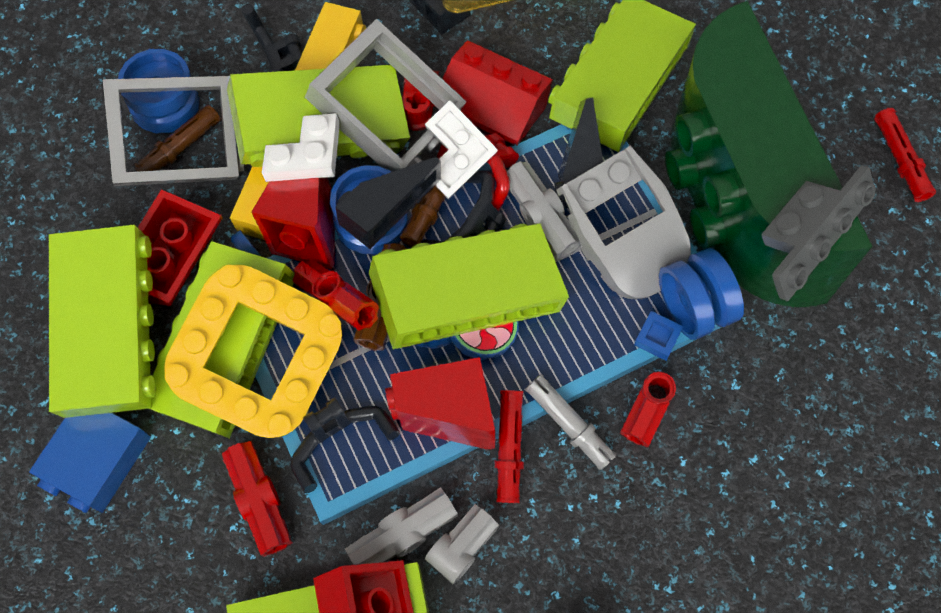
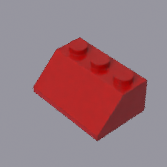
(497, 91)
(177, 239)
(364, 589)

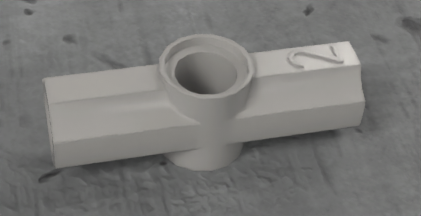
(542, 207)
(403, 530)

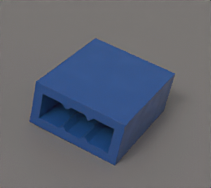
(89, 459)

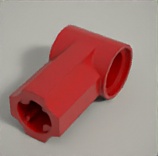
(648, 411)

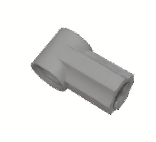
(456, 551)

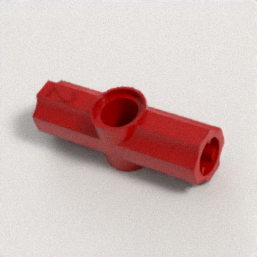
(336, 293)
(256, 498)

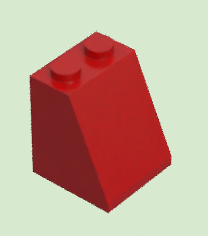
(298, 220)
(444, 403)

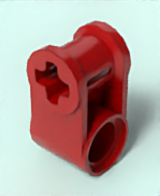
(416, 106)

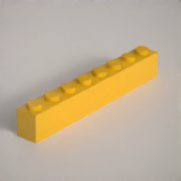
(331, 35)

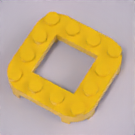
(204, 327)

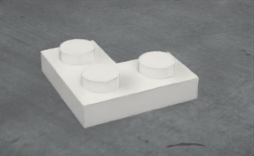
(465, 144)
(308, 159)

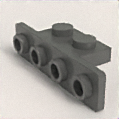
(813, 225)

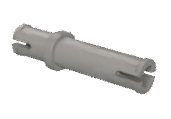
(580, 432)

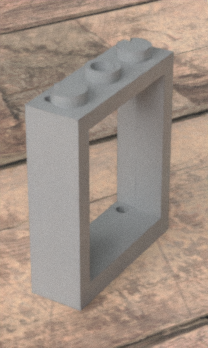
(408, 65)
(121, 177)

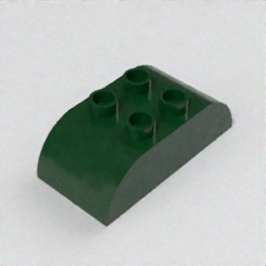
(745, 155)

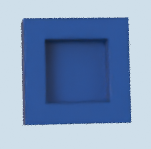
(658, 335)

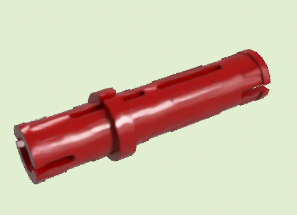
(909, 164)
(509, 451)

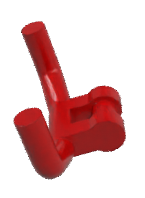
(503, 158)

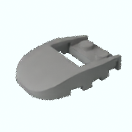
(633, 260)

